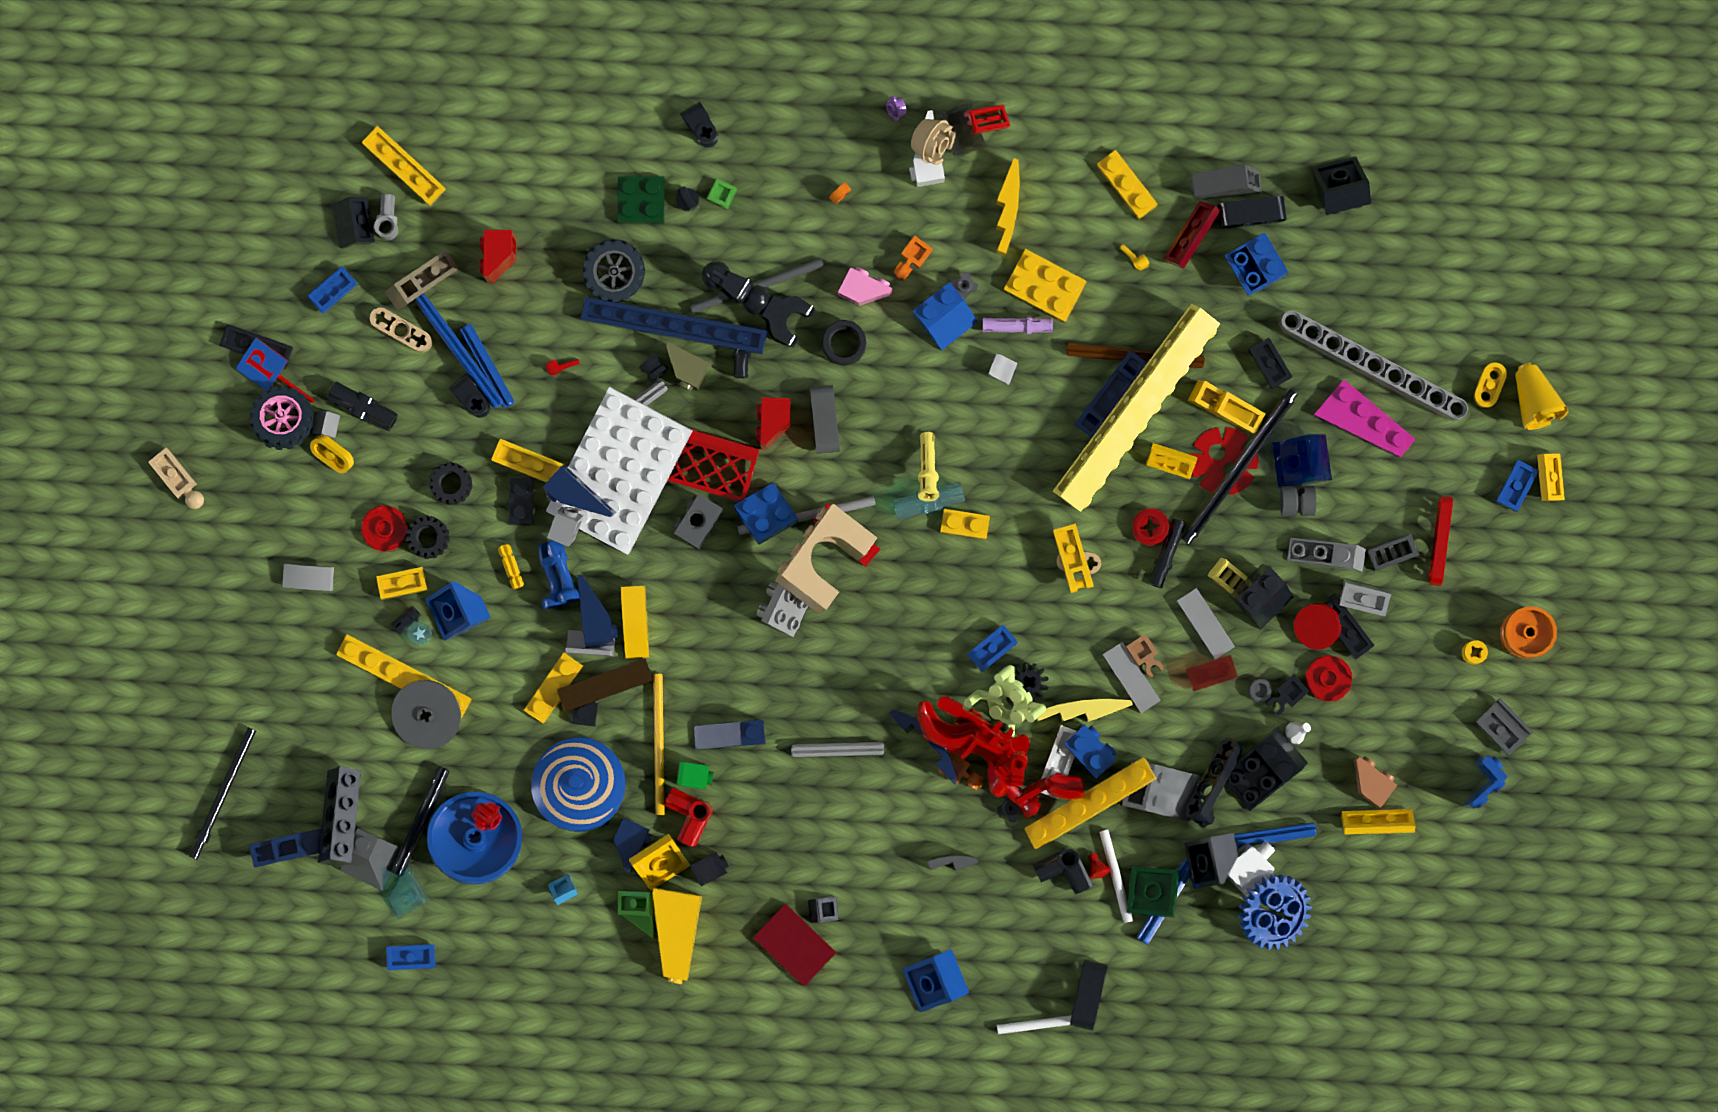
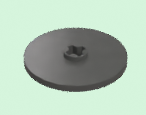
(420, 731)

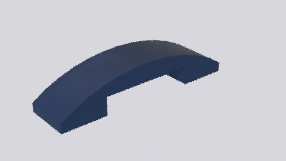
(1110, 394)
(945, 764)

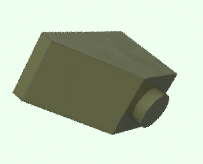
(687, 367)

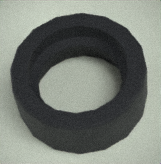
(844, 360)

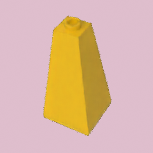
(676, 927)

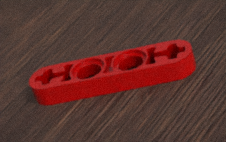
(1440, 540)

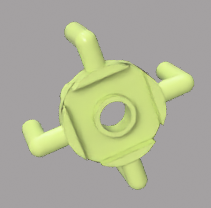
(999, 709)

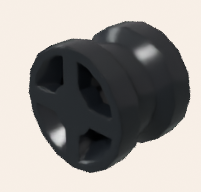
(653, 368)

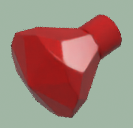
(1097, 867)

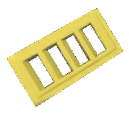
(1217, 570)

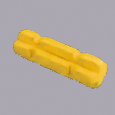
(510, 566)

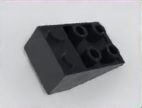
(1265, 769)

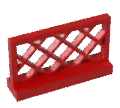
(722, 445)

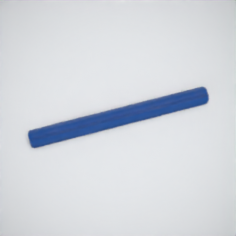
(459, 351)

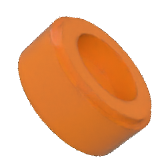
(840, 193)

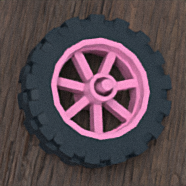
(277, 397)

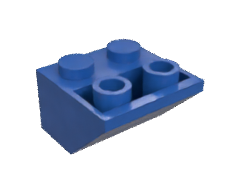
(1256, 264)

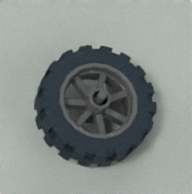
(625, 250)

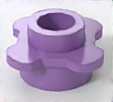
(896, 107)

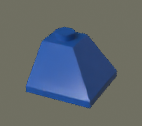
(456, 609)

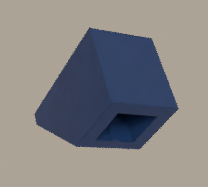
(630, 840)

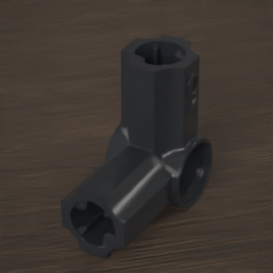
(1075, 872)

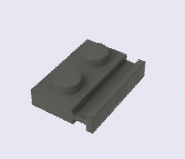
(1503, 727)

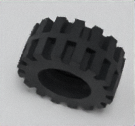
(450, 498)

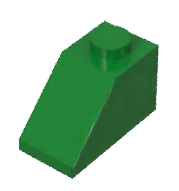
(694, 775)

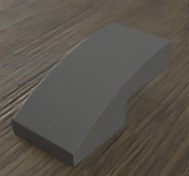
(958, 861)

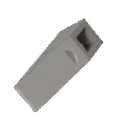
(1327, 554)

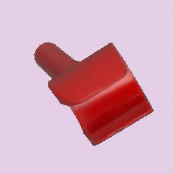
(554, 368)

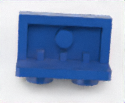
(1091, 751)

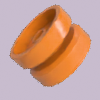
(1514, 632)

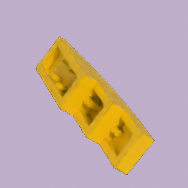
(1008, 200)

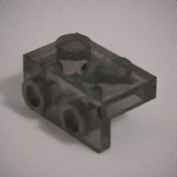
(964, 141)

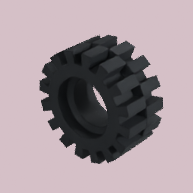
(427, 551)

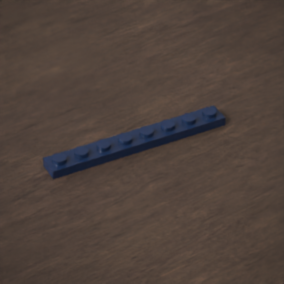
(674, 325)

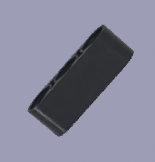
(1252, 212)
(1088, 995)

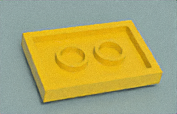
(1045, 285)

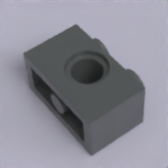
(697, 535)

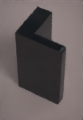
(353, 222)

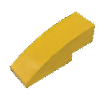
(1226, 406)
(635, 622)

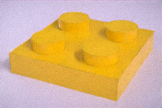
(659, 862)

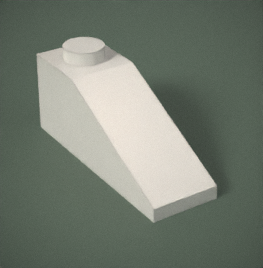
(925, 173)

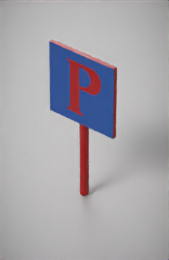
(264, 366)

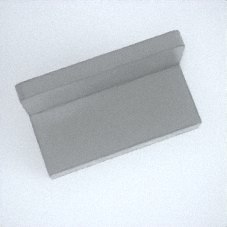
(1364, 597)
(576, 645)

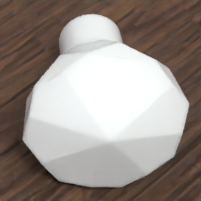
(1296, 732)

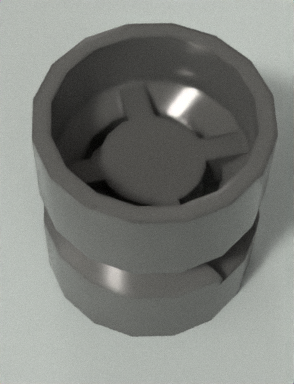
(1297, 500)

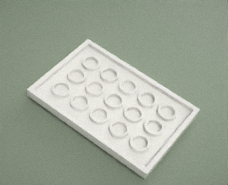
(627, 464)

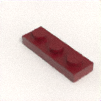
(1191, 234)

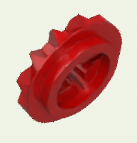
(1142, 519)

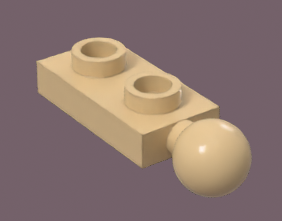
(176, 478)

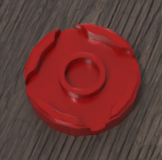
(384, 528)
(1317, 626)
(1328, 678)

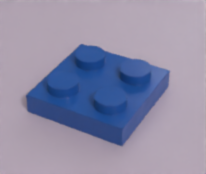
(766, 513)

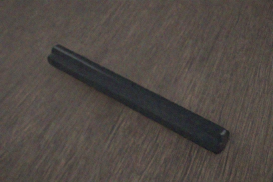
(420, 821)

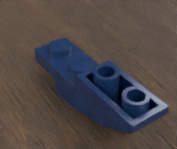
(285, 848)

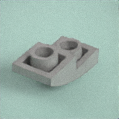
(308, 577)

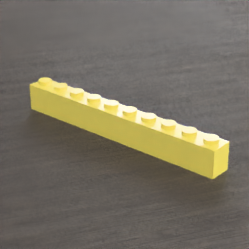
(1136, 407)

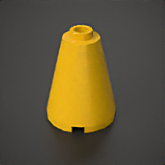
(1537, 398)

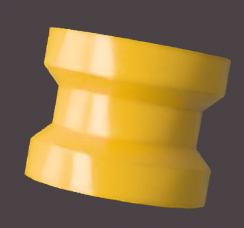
(1470, 654)

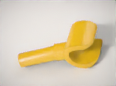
(1140, 263)

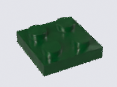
(641, 199)
(1153, 892)

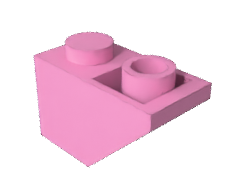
(863, 289)

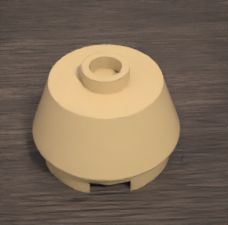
(932, 139)

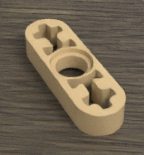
(418, 333)

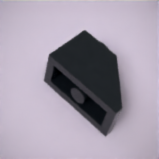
(710, 868)

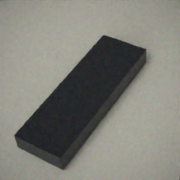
(240, 341)

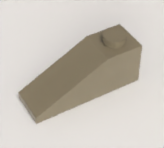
(421, 280)

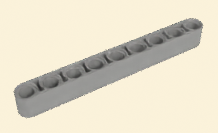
(1385, 366)

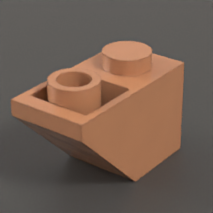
(1371, 783)

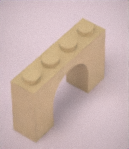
(798, 573)

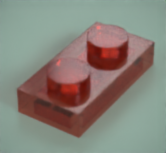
(1211, 673)

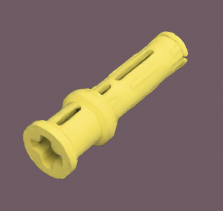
(928, 475)

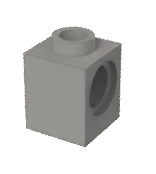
(565, 526)

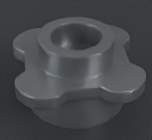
(965, 278)

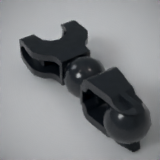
(757, 300)

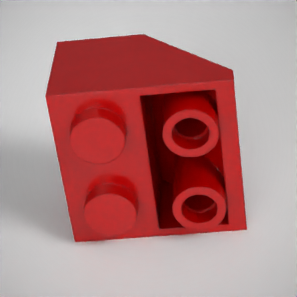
(498, 252)
(774, 418)

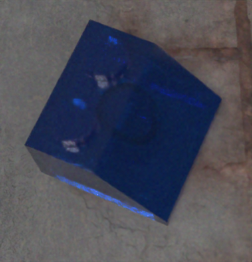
(1302, 460)

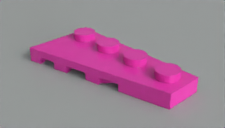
(1357, 415)

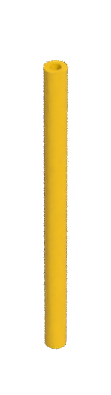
(658, 744)

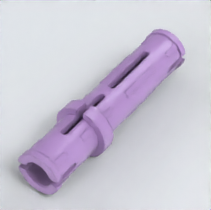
(1024, 325)

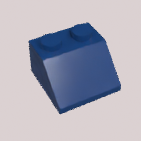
(945, 316)
(935, 980)

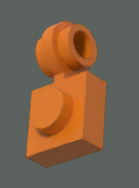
(915, 253)
(961, 766)

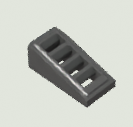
(1412, 545)

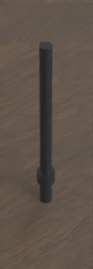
(204, 834)

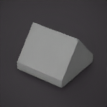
(326, 423)

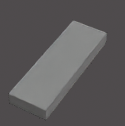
(1205, 624)
(1131, 677)

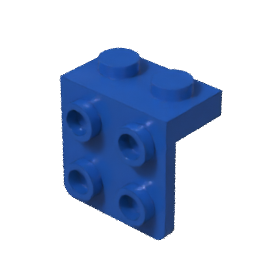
(1492, 769)

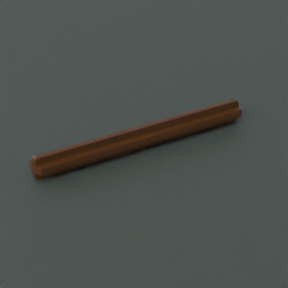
(1117, 353)

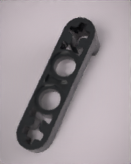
(1200, 811)

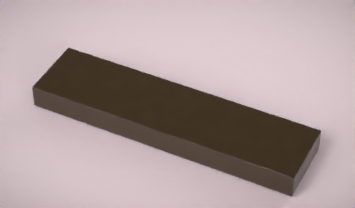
(604, 685)

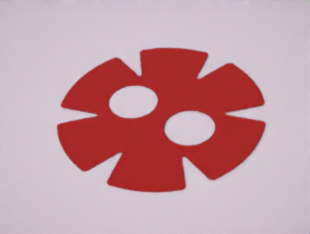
(1205, 464)

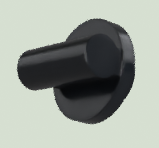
(687, 199)

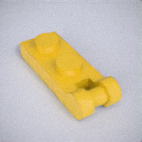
(1072, 557)

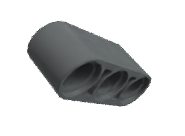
(824, 419)

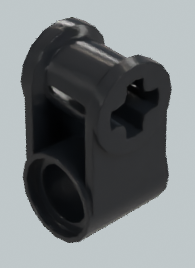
(699, 122)
(468, 394)

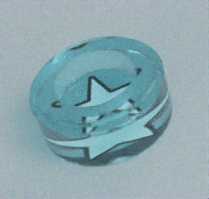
(419, 633)

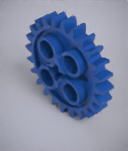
(1284, 892)

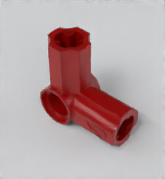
(686, 805)

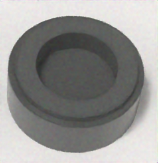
(1260, 690)

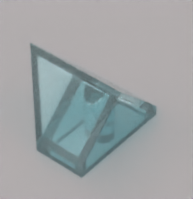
(407, 894)

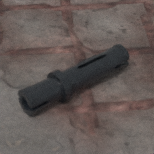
(1164, 561)

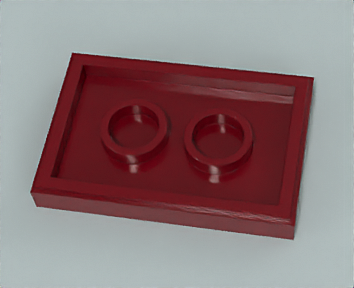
(794, 945)

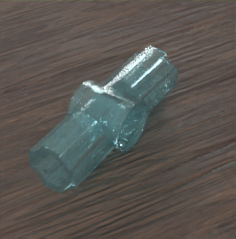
(912, 505)

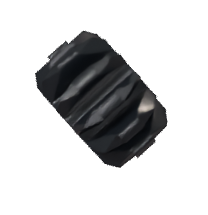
(1028, 674)

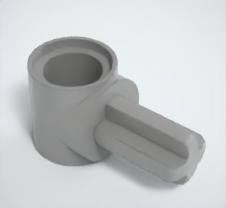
(386, 216)

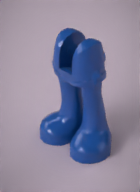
(562, 589)

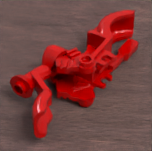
(1003, 753)

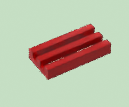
(973, 122)

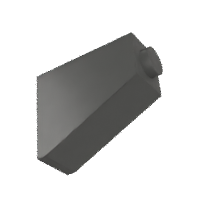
(1226, 182)

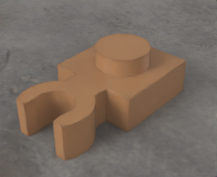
(1143, 652)

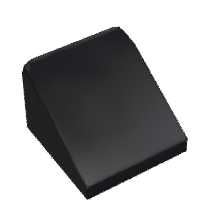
(823, 909)

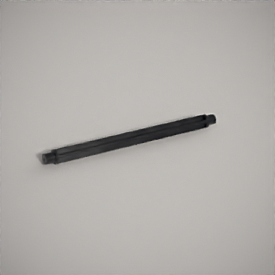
(1239, 467)

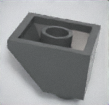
(371, 859)

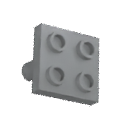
(783, 611)

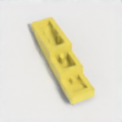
(1090, 708)

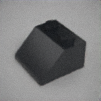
(1341, 185)
(1262, 595)
(1211, 859)

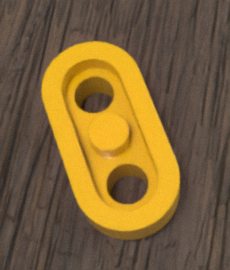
(1490, 386)
(331, 453)

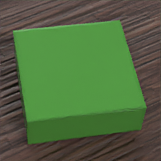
(721, 194)

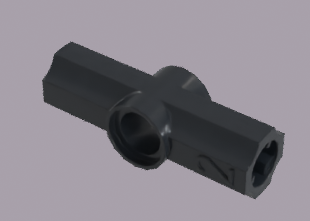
(362, 406)

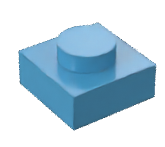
(562, 889)

